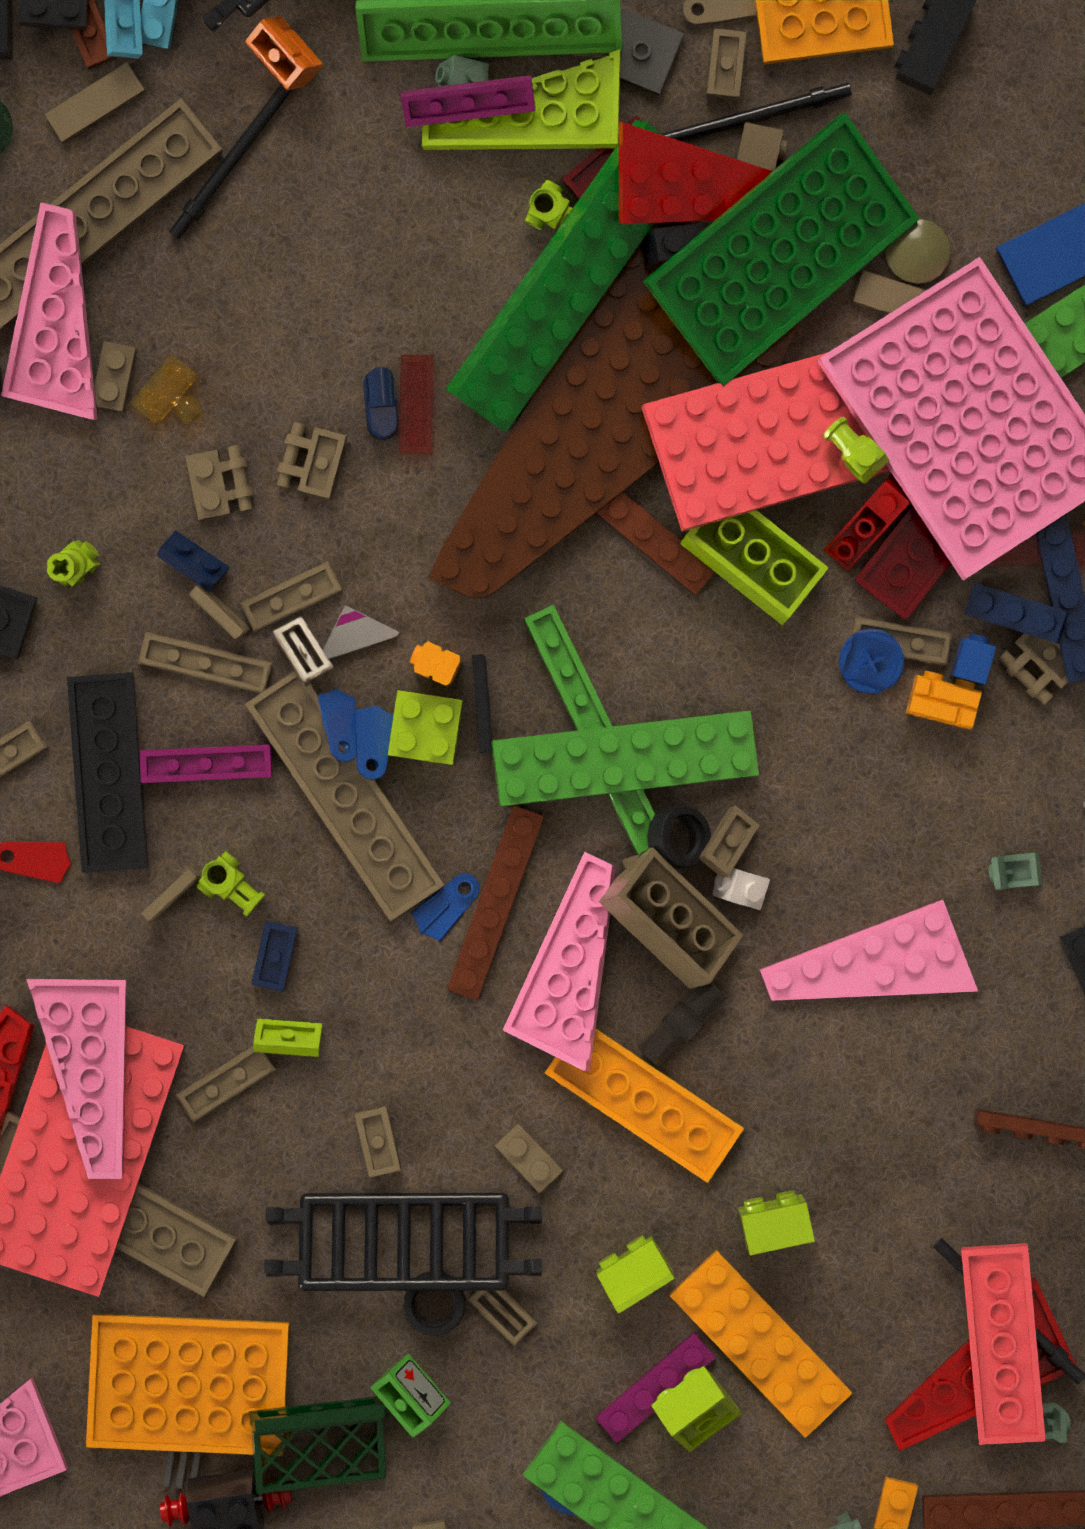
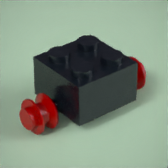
(222, 1502)

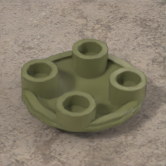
(919, 253)

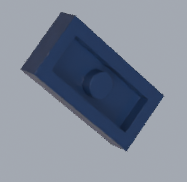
(192, 561)
(274, 956)

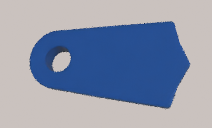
(339, 722)
(372, 740)
(445, 907)

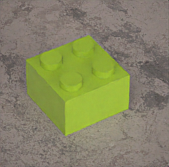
(425, 727)
(775, 1223)

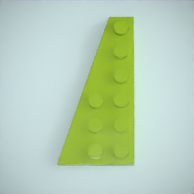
(572, 112)

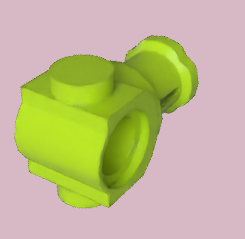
(557, 214)
(860, 453)
(73, 563)
(233, 882)

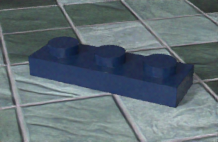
(1017, 613)

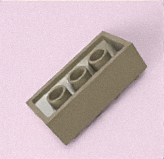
(671, 919)

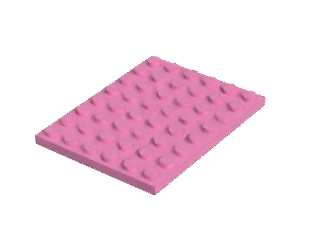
(966, 416)

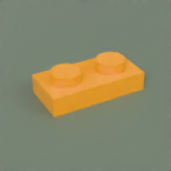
(895, 1504)

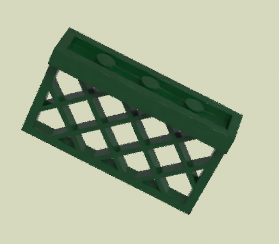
(321, 1417)

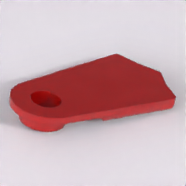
(37, 859)

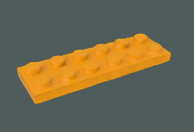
(651, 1106)
(760, 1343)

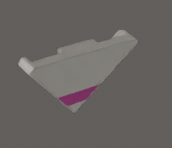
(355, 632)

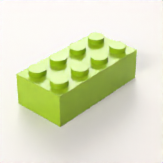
(758, 561)

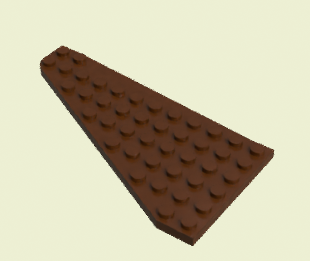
(578, 436)

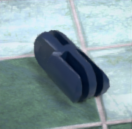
(381, 403)

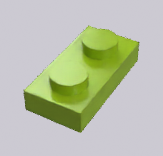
(287, 1037)

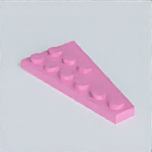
(51, 337)
(891, 958)
(564, 984)
(87, 1048)
(27, 1440)

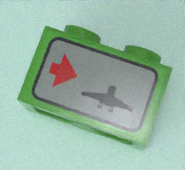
(410, 1395)

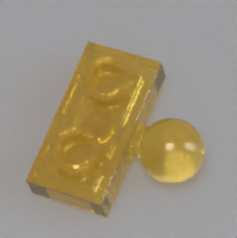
(166, 390)

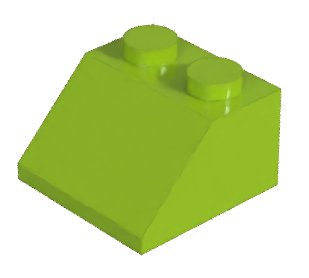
(634, 1273)
(695, 1408)

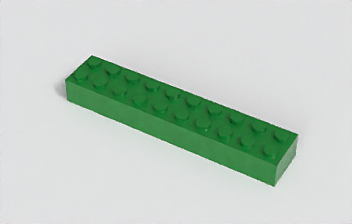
(550, 302)

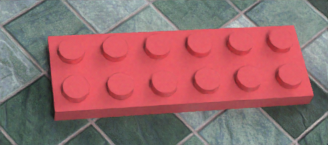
(1003, 1344)

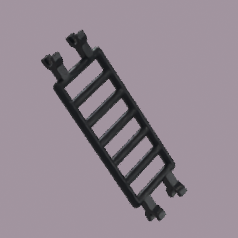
(403, 1282)

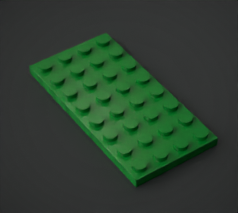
(781, 249)

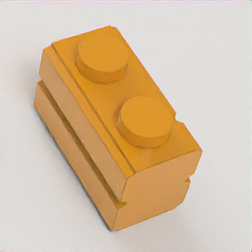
(436, 663)
(944, 701)

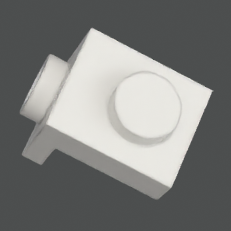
(742, 888)

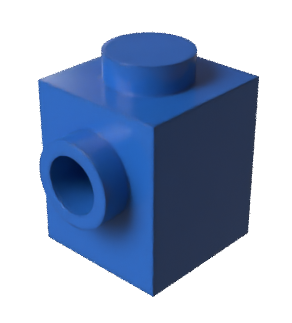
(973, 659)

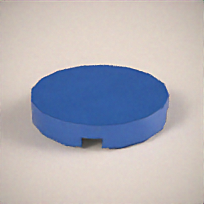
(871, 661)

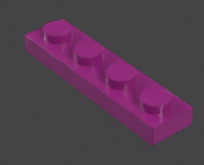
(468, 101)
(206, 763)
(635, 1403)

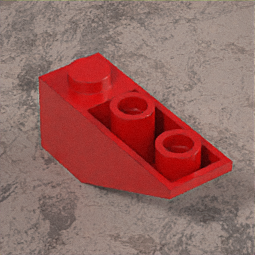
(868, 523)

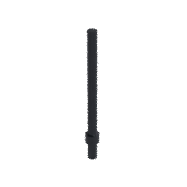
(817, 98)
(195, 208)
(1055, 1354)

